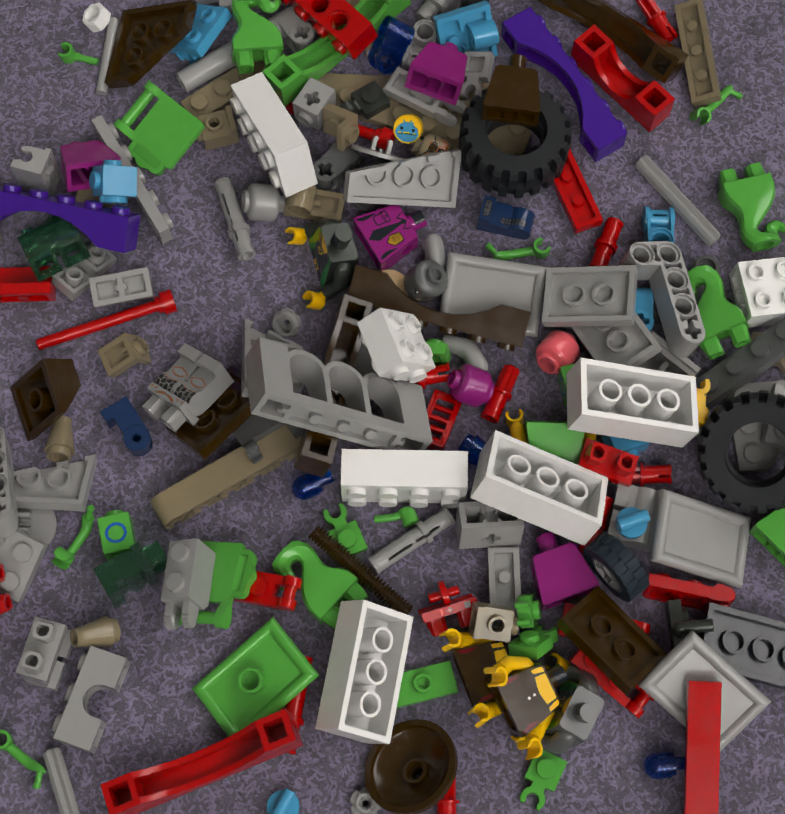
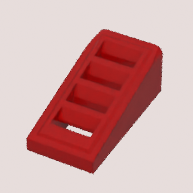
(440, 444)

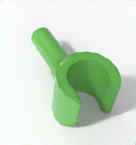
(73, 56)
(406, 515)

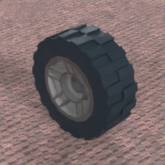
(616, 567)

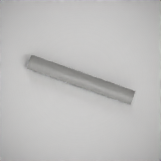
(110, 37)

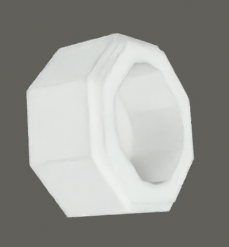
(96, 17)

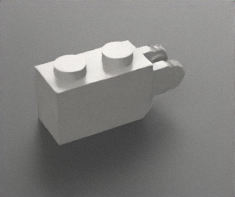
(187, 582)

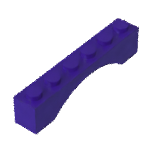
(529, 37)
(106, 227)

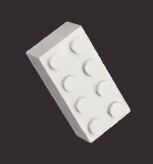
(273, 135)
(631, 402)
(404, 477)
(540, 488)
(364, 672)

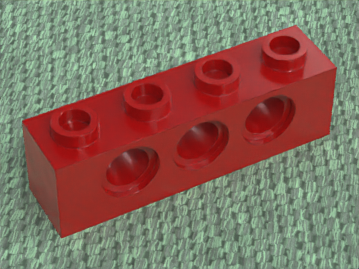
(351, 39)

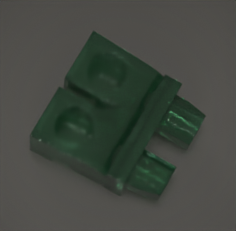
(49, 241)
(131, 571)

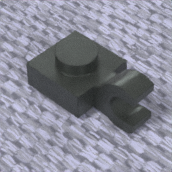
(367, 101)

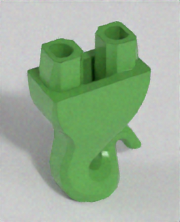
(255, 36)
(750, 202)
(718, 315)
(322, 585)

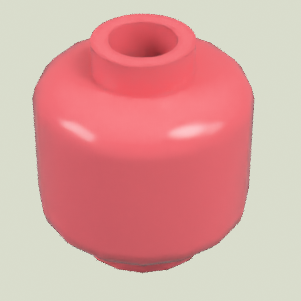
(557, 350)

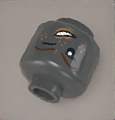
(425, 281)

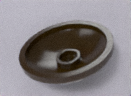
(393, 767)

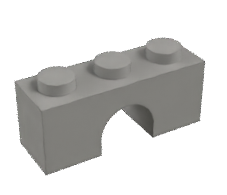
(97, 672)

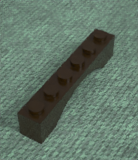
(641, 44)
(499, 324)
(343, 345)

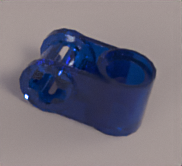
(392, 42)

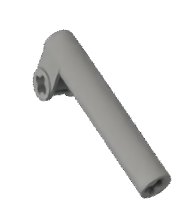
(292, 29)

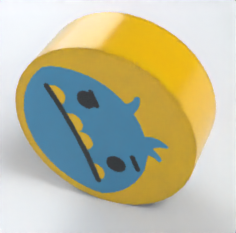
(408, 128)

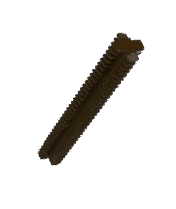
(360, 571)

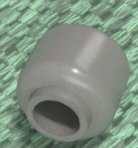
(262, 202)

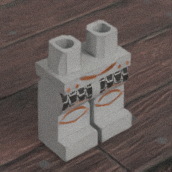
(187, 388)

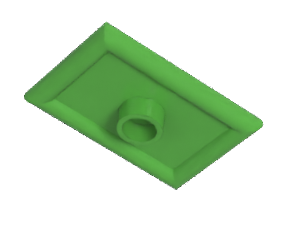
(255, 679)

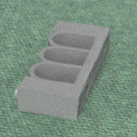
(272, 397)

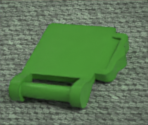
(163, 132)
(231, 579)

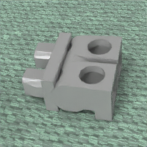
(638, 498)
(39, 657)

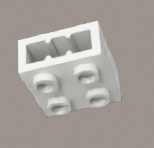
(760, 290)
(396, 345)

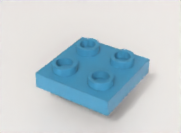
(468, 28)
(205, 29)

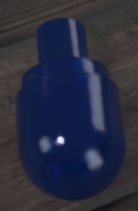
(310, 485)
(663, 765)

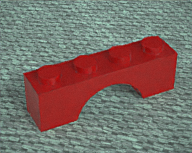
(599, 60)

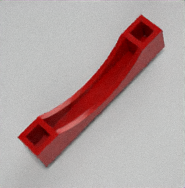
(164, 782)

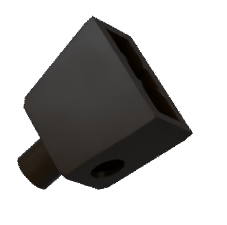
(513, 94)

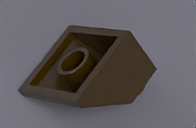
(45, 394)

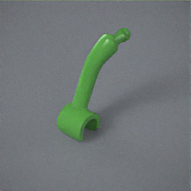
(705, 112)
(519, 253)
(65, 557)
(23, 758)

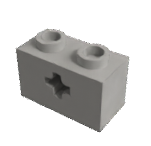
(486, 527)

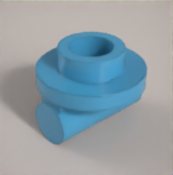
(632, 522)
(283, 802)

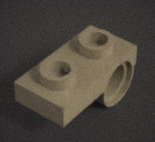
(315, 205)

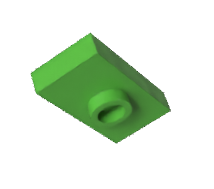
(427, 684)

